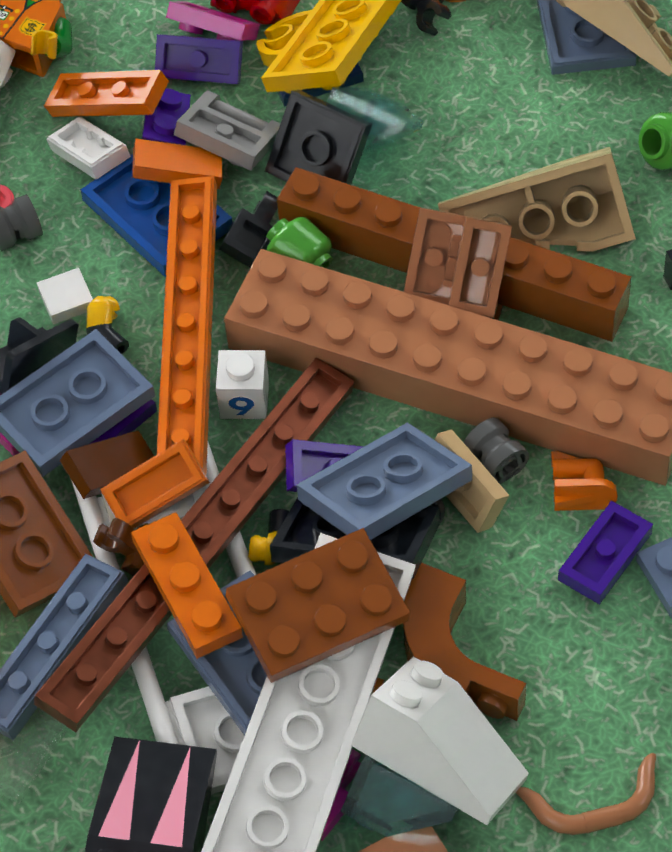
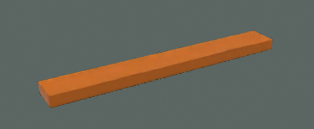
(188, 316)

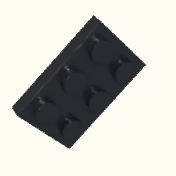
(404, 541)

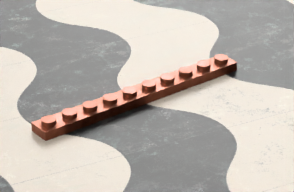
(212, 524)

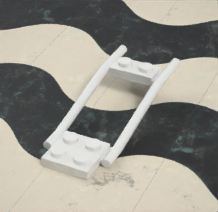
(197, 715)

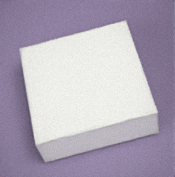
(65, 295)

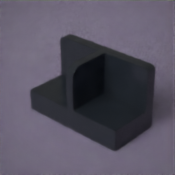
(32, 348)

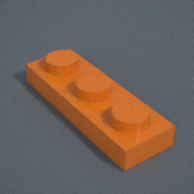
(106, 93)
(187, 585)

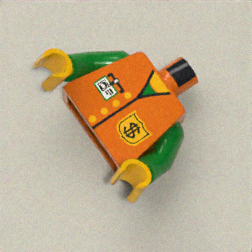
(35, 32)

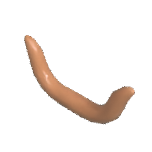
(598, 818)

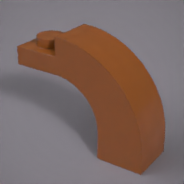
(434, 607)

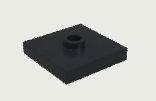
(317, 140)

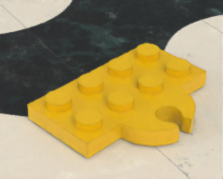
(321, 44)

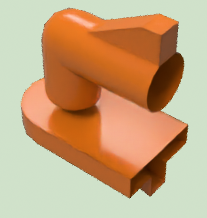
(580, 483)

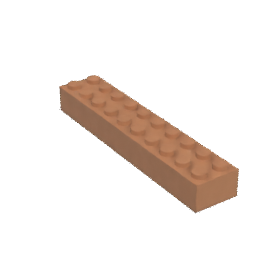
(458, 363)

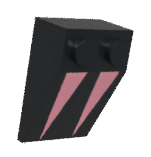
(152, 798)

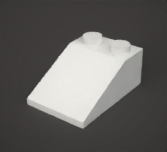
(439, 740)

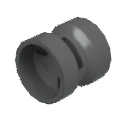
(18, 222)
(495, 449)

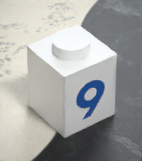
(242, 384)

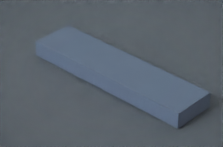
(53, 637)

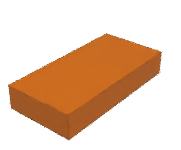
(172, 161)
(155, 485)

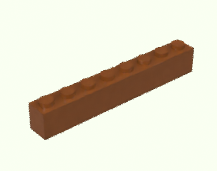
(532, 277)

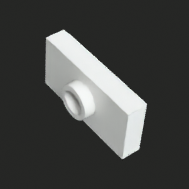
(88, 147)

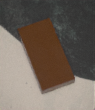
(104, 461)

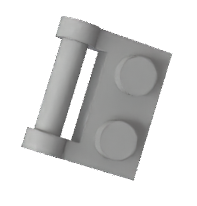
(226, 131)

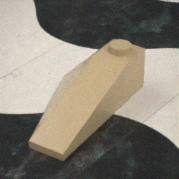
(631, 25)
(558, 204)

